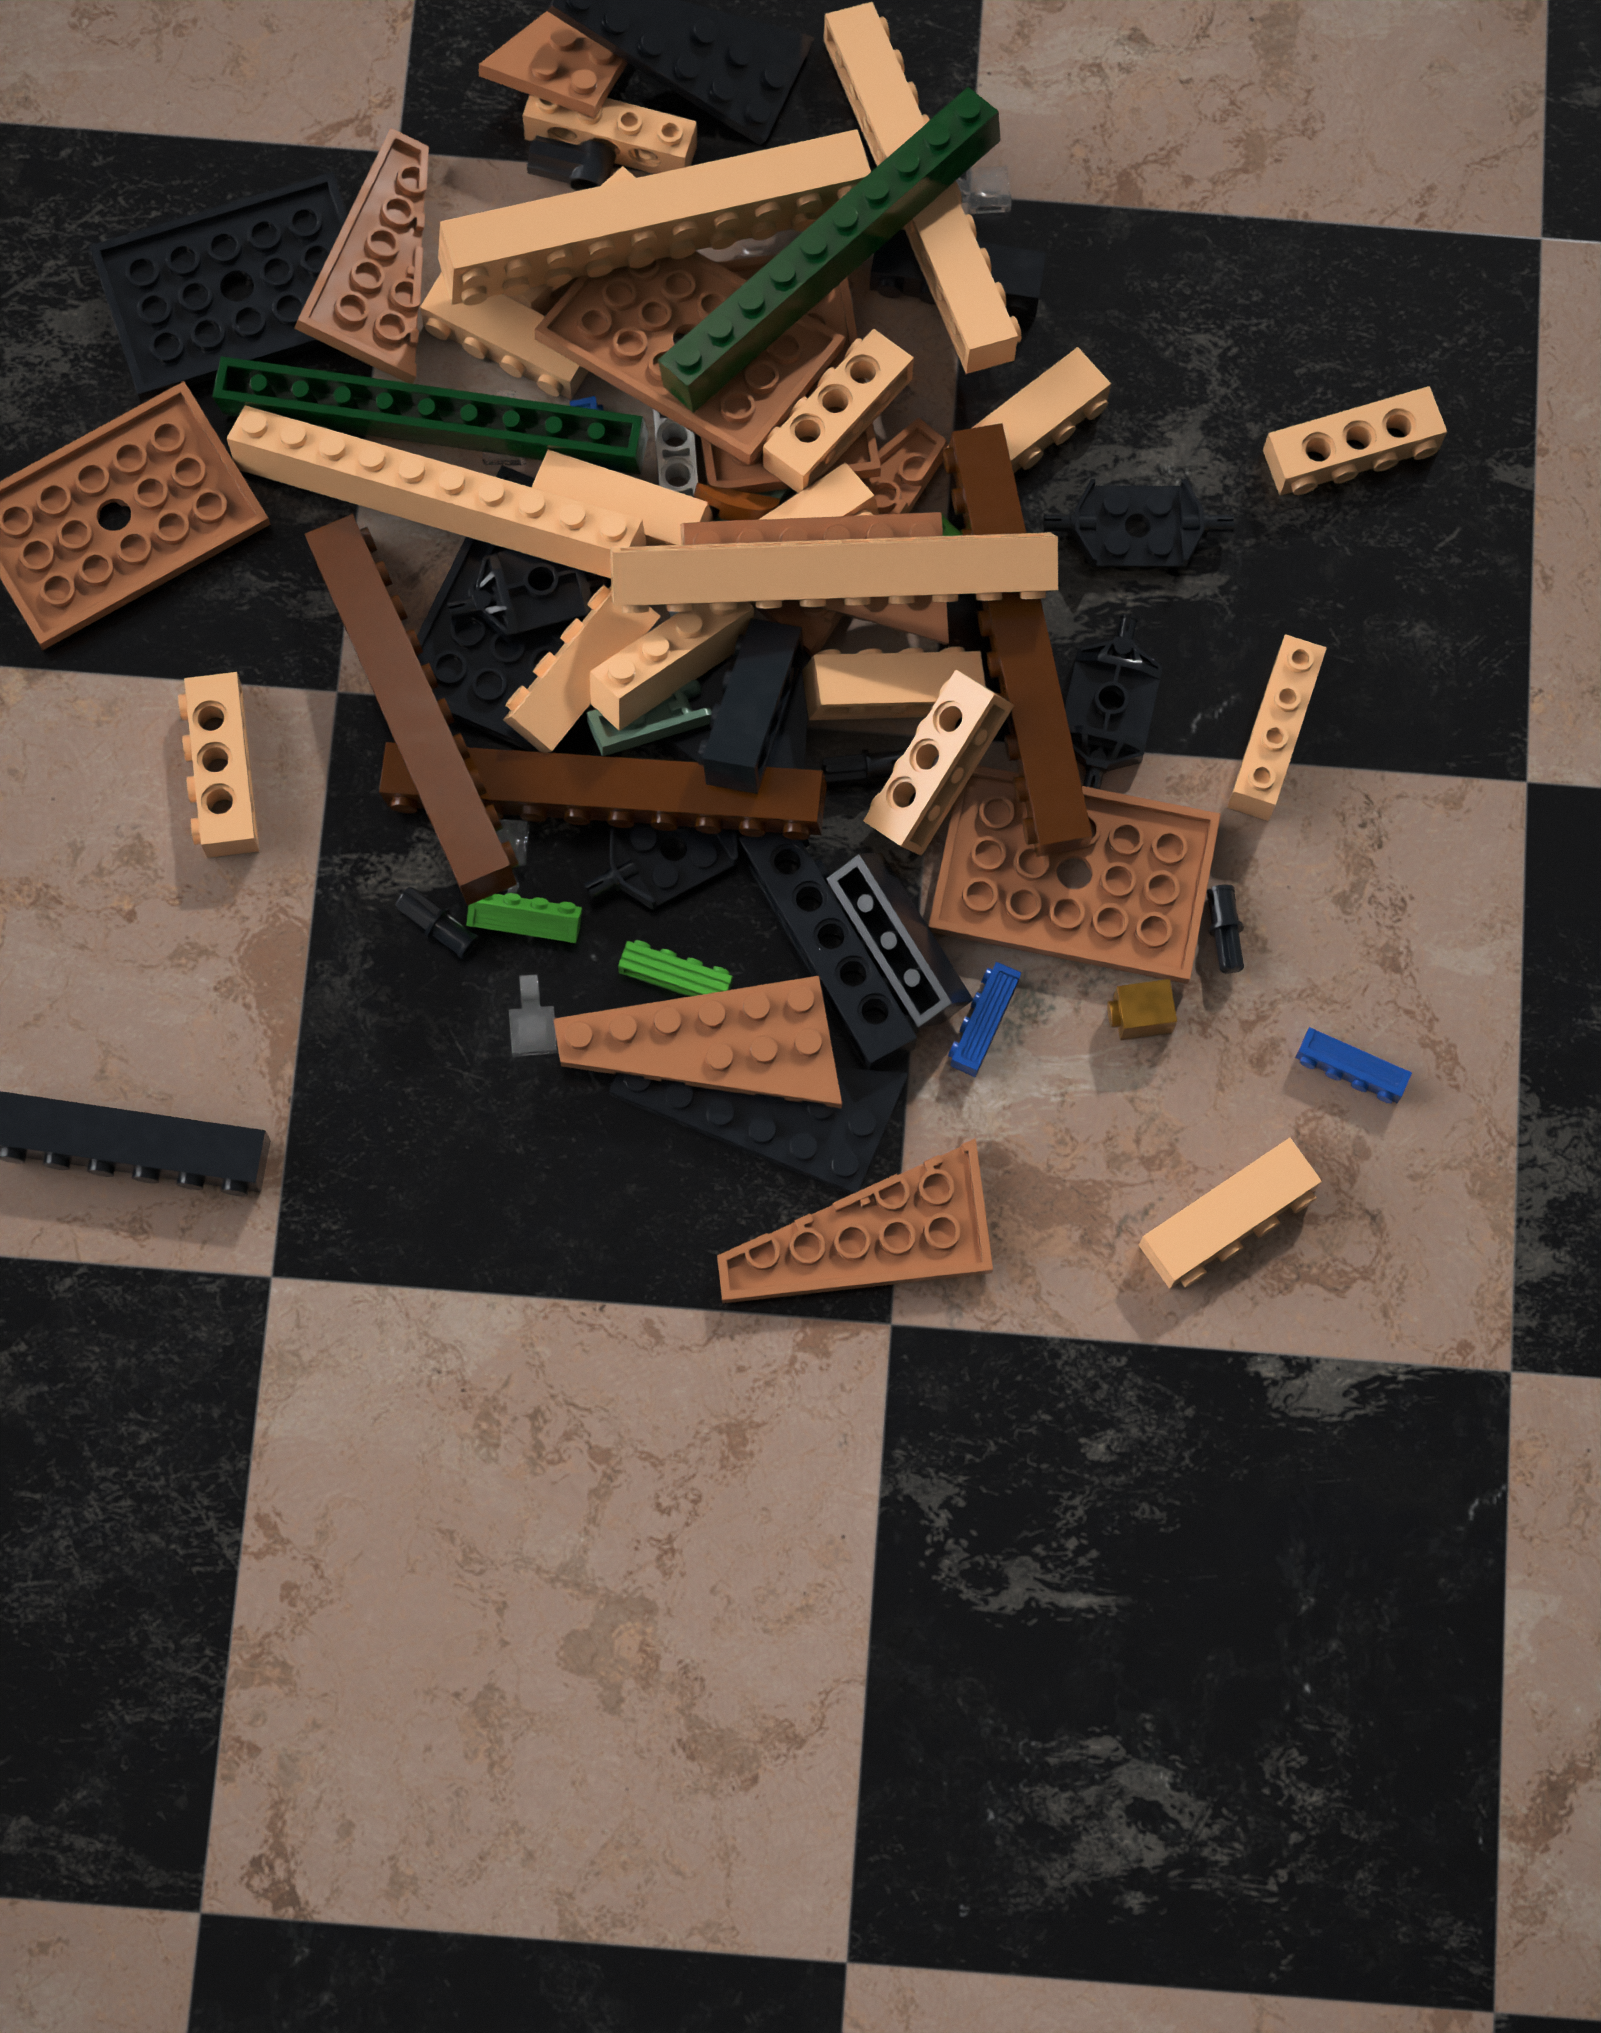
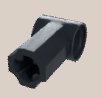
(578, 165)

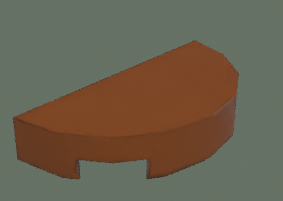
(736, 504)

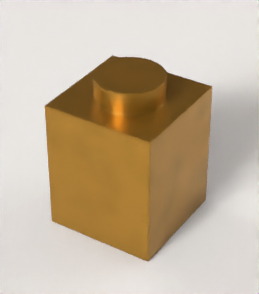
(1143, 1009)

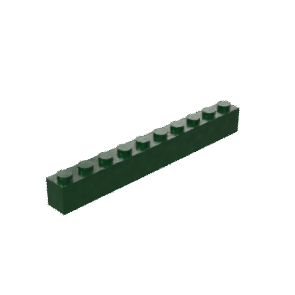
(830, 250)
(432, 414)

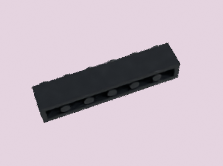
(132, 1143)

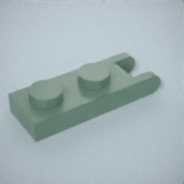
(662, 721)

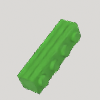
(526, 917)
(672, 973)

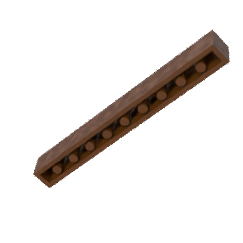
(1020, 654)
(411, 710)
(626, 792)

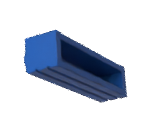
(985, 1019)
(1353, 1065)

